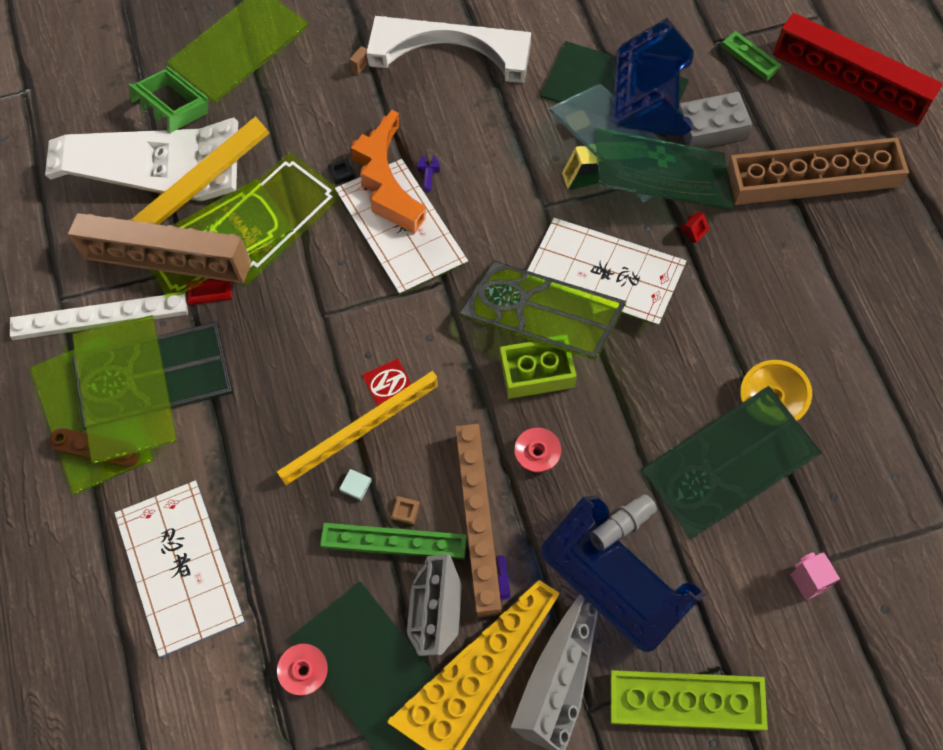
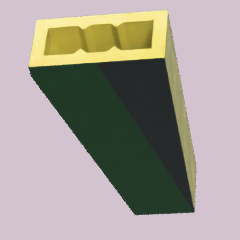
(581, 169)

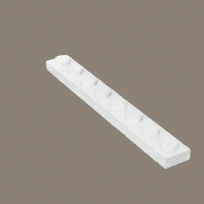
(96, 316)

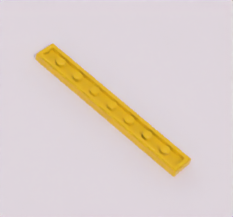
(203, 173)
(358, 428)

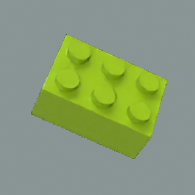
(536, 369)

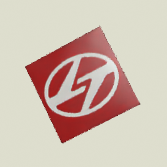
(386, 381)

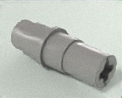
(624, 521)

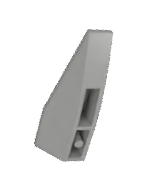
(558, 681)

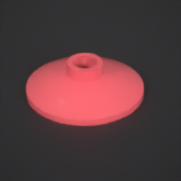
(541, 440)
(293, 660)

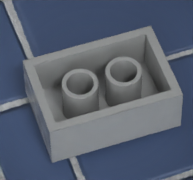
(716, 120)

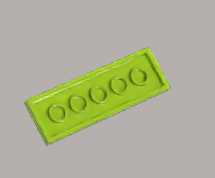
(688, 700)

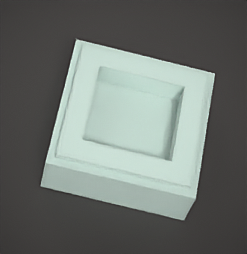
(355, 484)

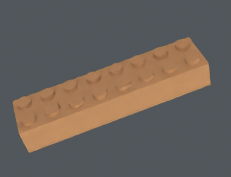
(817, 171)
(160, 247)

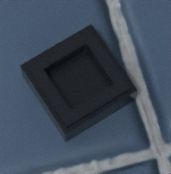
(341, 171)

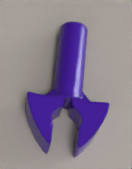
(434, 167)
(503, 580)

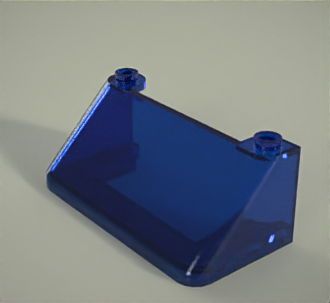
(649, 81)
(616, 579)

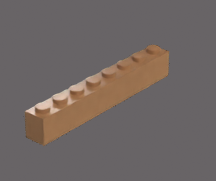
(478, 522)

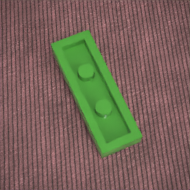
(751, 56)

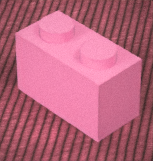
(814, 575)

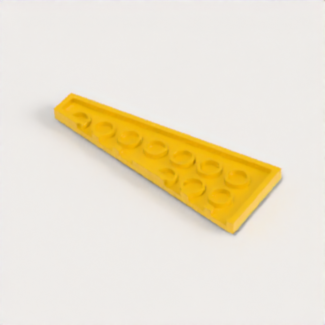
(458, 697)

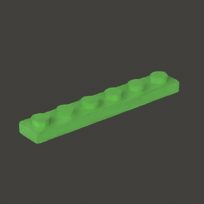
(393, 541)

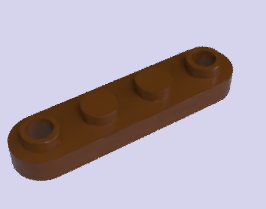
(77, 445)

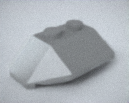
(434, 606)

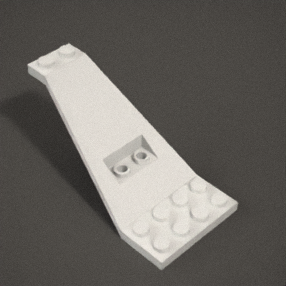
(143, 158)

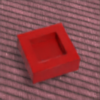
(695, 227)

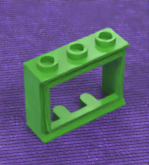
(175, 119)

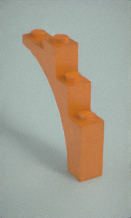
(387, 197)

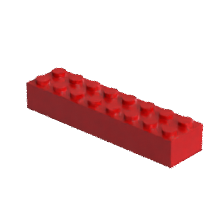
(856, 68)

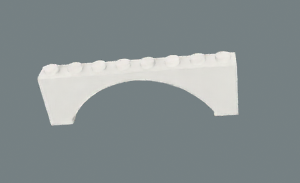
(397, 36)

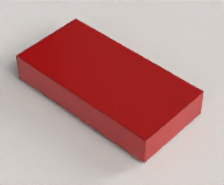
(210, 291)

